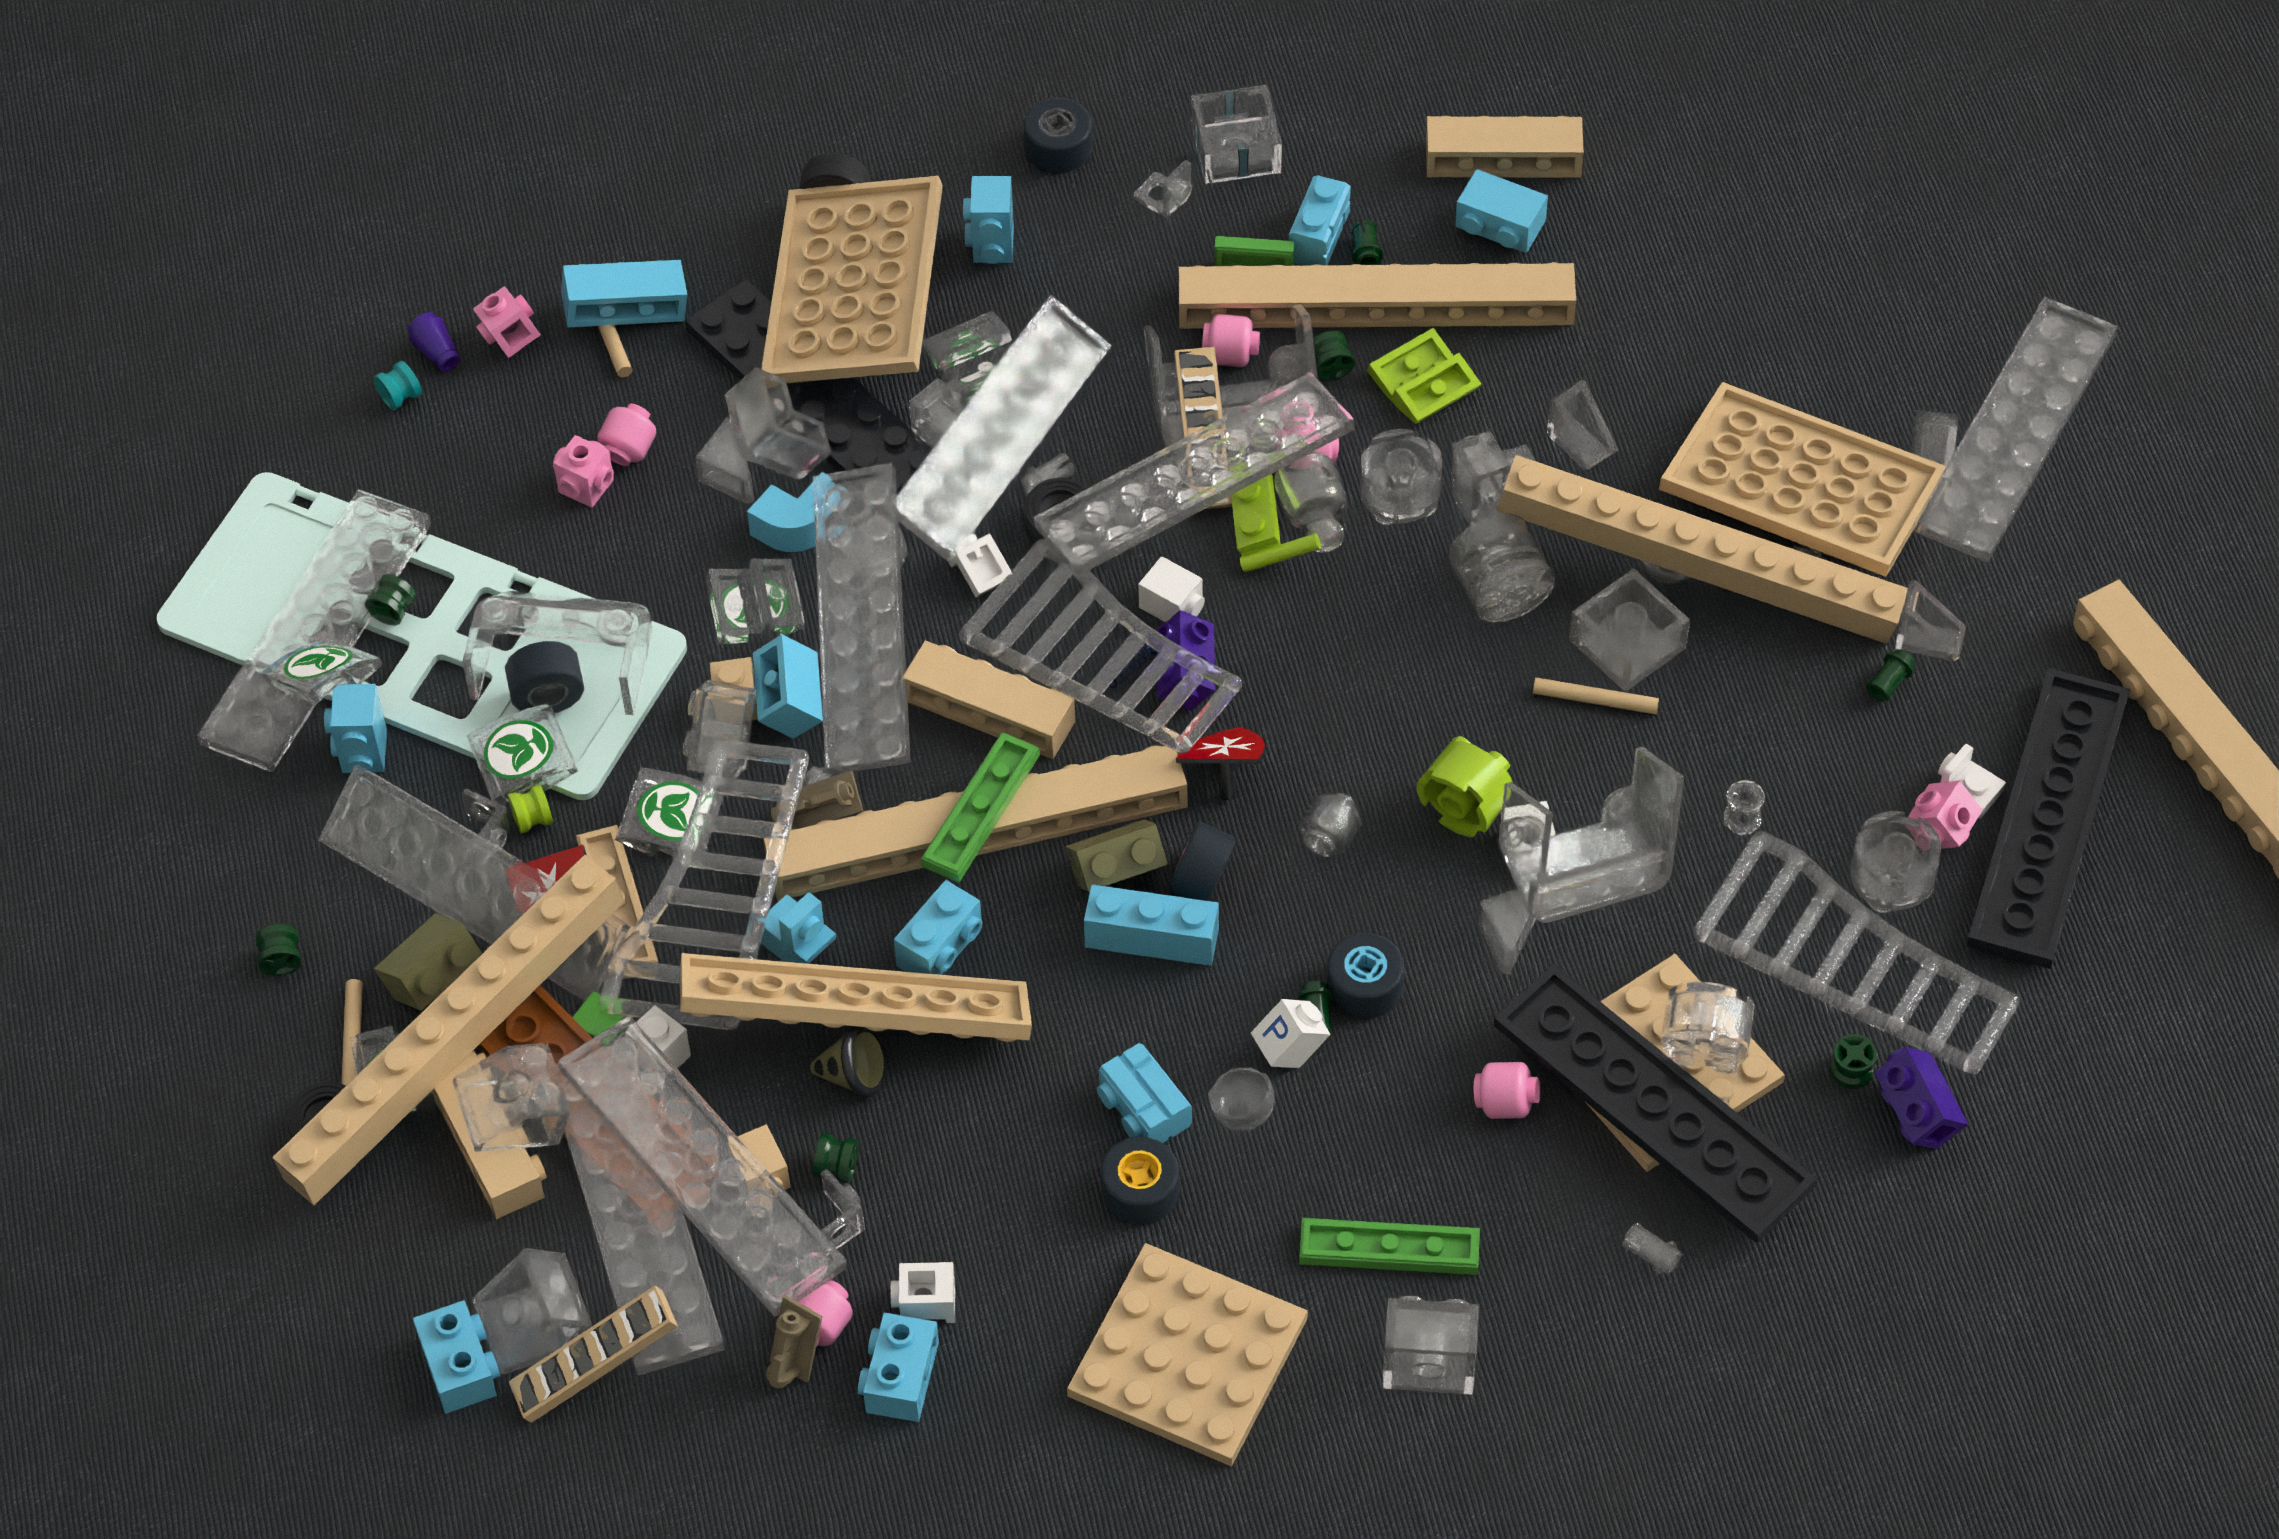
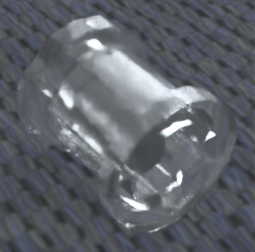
(1749, 807)

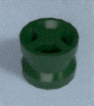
(1331, 356)
(390, 599)
(278, 949)
(1853, 1049)
(836, 1156)

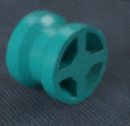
(397, 385)

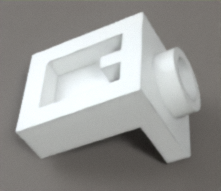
(981, 564)
(1979, 782)

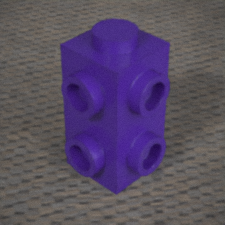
(1197, 637)
(1920, 1098)

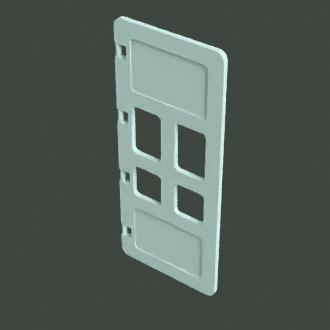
(269, 543)

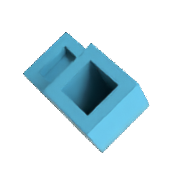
(784, 520)
(797, 929)

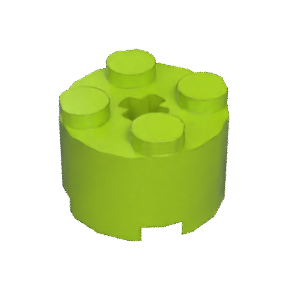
(1465, 786)

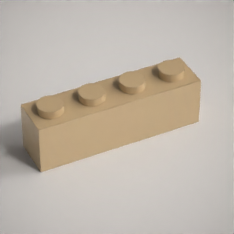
(1504, 146)
(989, 698)
(504, 1176)

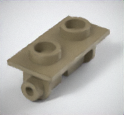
(825, 800)
(793, 1343)

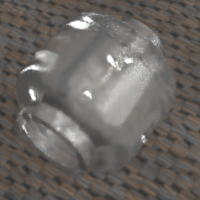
(1330, 824)

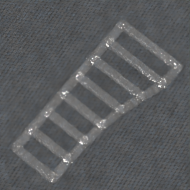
(1091, 694)
(686, 857)
(1860, 918)

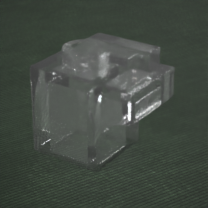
(936, 409)

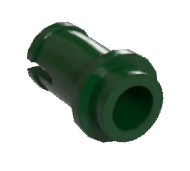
(1366, 245)
(1896, 668)
(1320, 996)

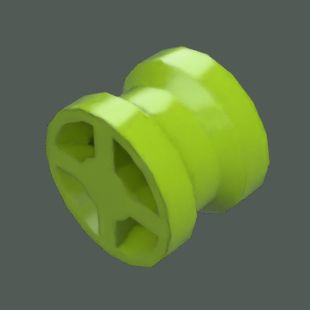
(530, 809)

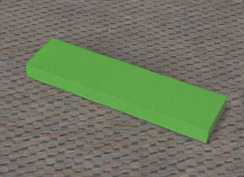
(980, 807)
(1389, 1246)

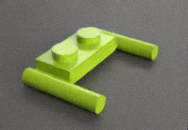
(1259, 529)

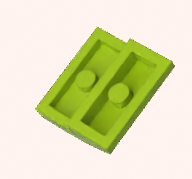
(1423, 376)

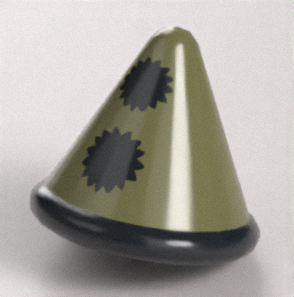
(853, 1062)

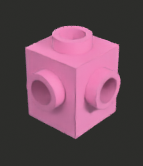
(506, 321)
(583, 470)
(1948, 810)

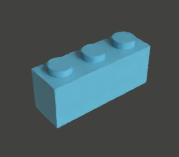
(623, 293)
(1151, 925)

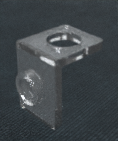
(1176, 190)
(496, 826)
(849, 1203)

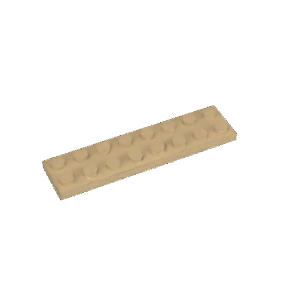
(854, 997)

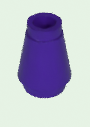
(433, 340)

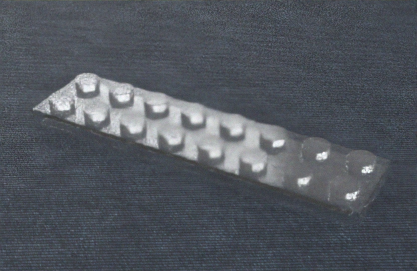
(999, 428)
(2015, 429)
(1193, 473)
(327, 603)
(860, 620)
(454, 871)
(702, 1165)
(640, 1237)

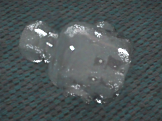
(1313, 498)

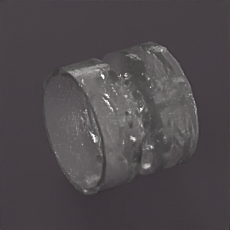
(1501, 567)

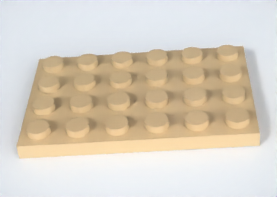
(853, 280)
(1802, 478)

